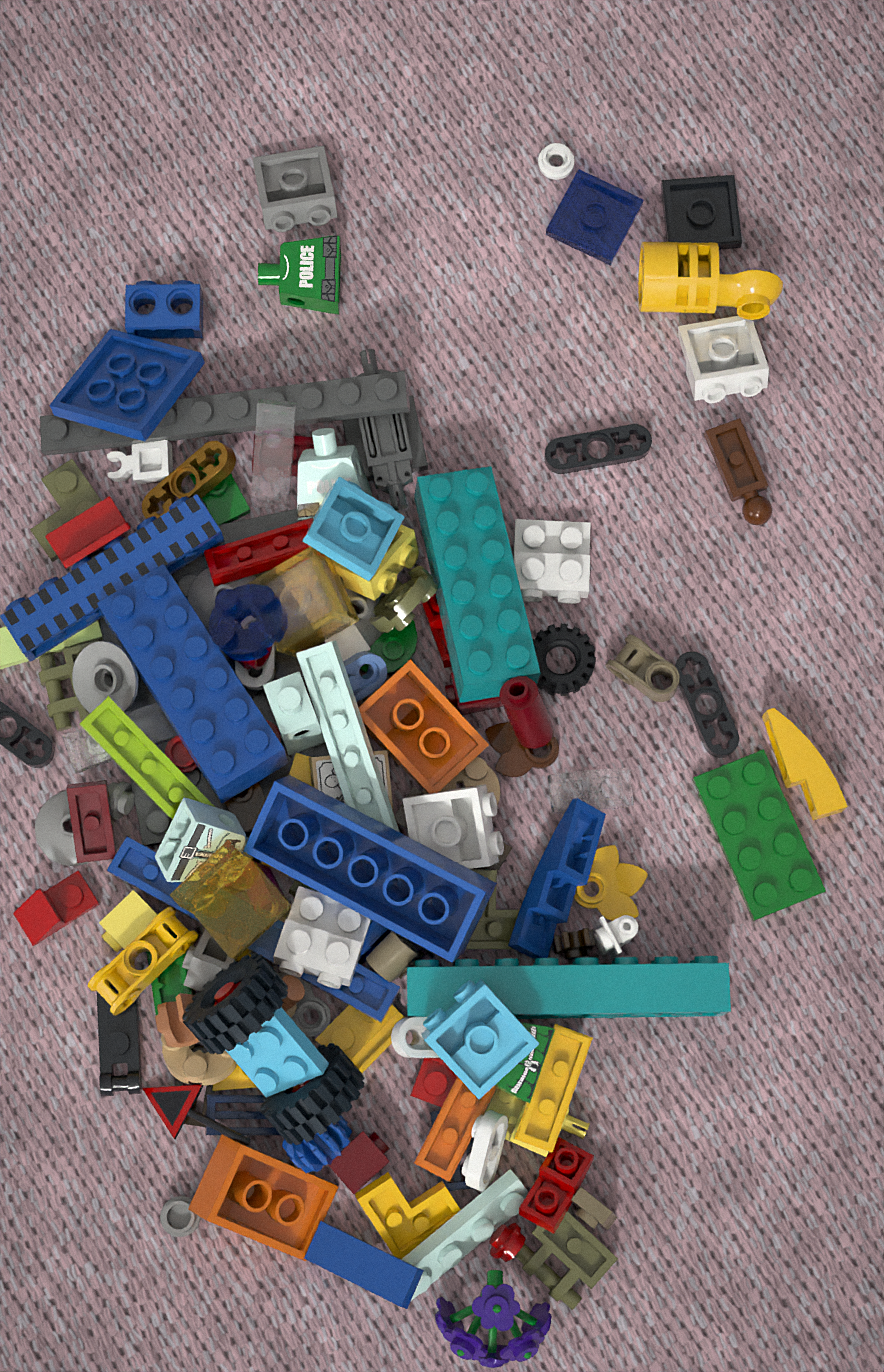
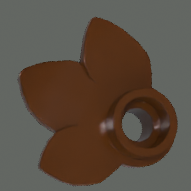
(515, 758)

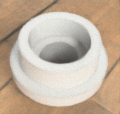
(559, 151)

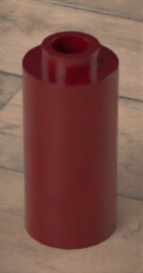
(526, 712)

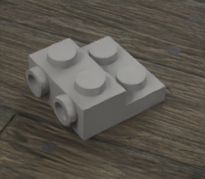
(295, 188)

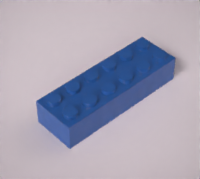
(193, 683)
(369, 867)

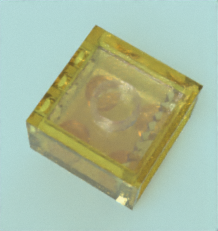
(313, 600)

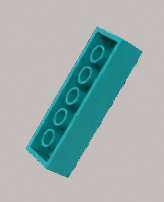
(476, 581)

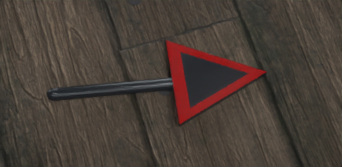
(176, 1104)

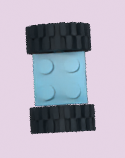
(300, 1083)

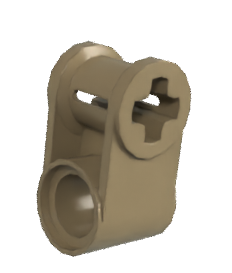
(643, 668)
(393, 957)

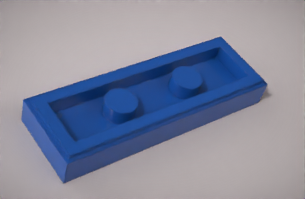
(364, 1264)

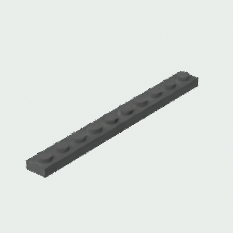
(237, 412)

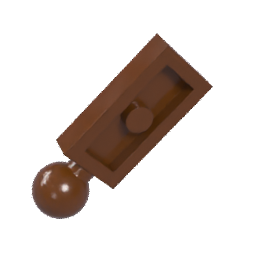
(740, 469)

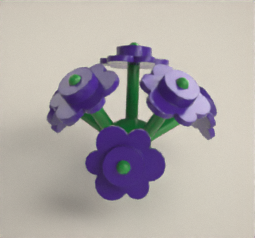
(494, 1311)

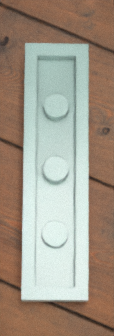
(467, 1229)

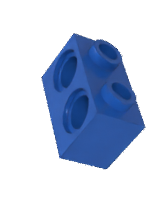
(163, 320)

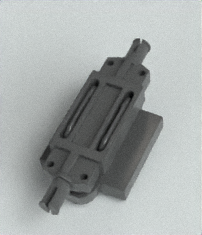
(387, 444)

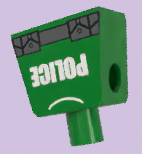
(307, 274)

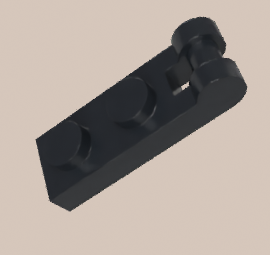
(118, 1045)

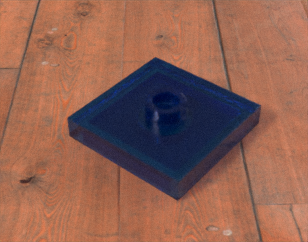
(594, 217)

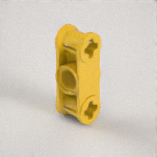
(122, 970)

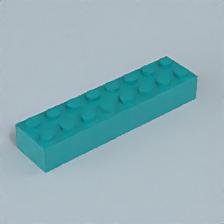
(580, 989)

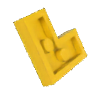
(404, 1223)

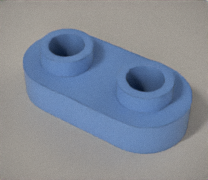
(372, 679)

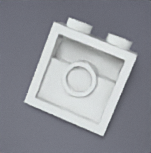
(723, 358)
(552, 559)
(456, 824)
(321, 939)

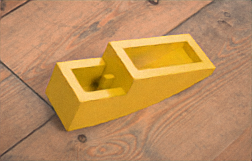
(803, 766)

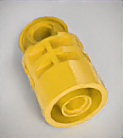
(688, 280)

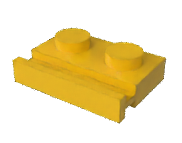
(360, 1035)

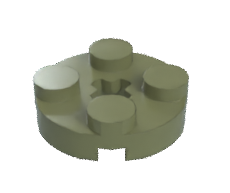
(397, 607)

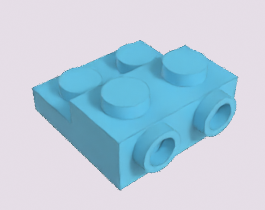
(353, 528)
(478, 1037)

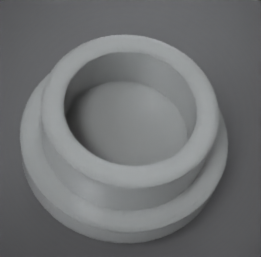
(121, 799)
(177, 1218)

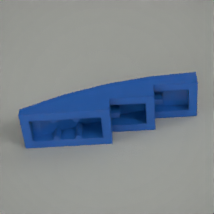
(553, 886)

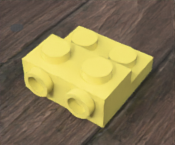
(400, 554)

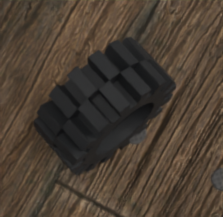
(578, 645)

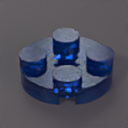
(236, 605)

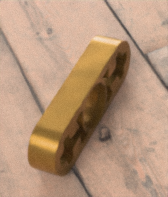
(172, 483)

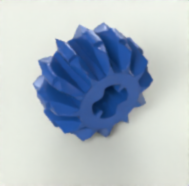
(322, 1149)

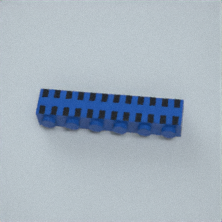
(71, 602)

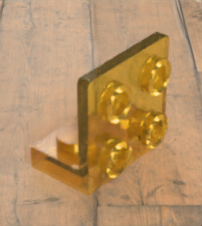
(232, 899)

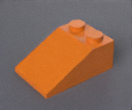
(420, 729)
(262, 1197)

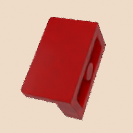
(87, 532)

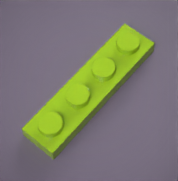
(140, 757)

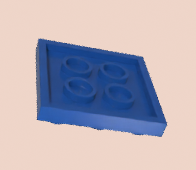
(127, 384)

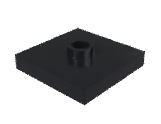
(702, 211)

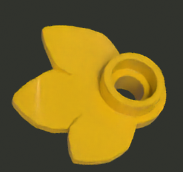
(615, 885)

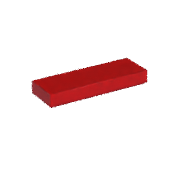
(256, 552)

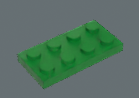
(758, 835)

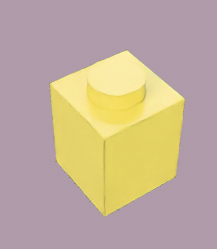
(126, 921)

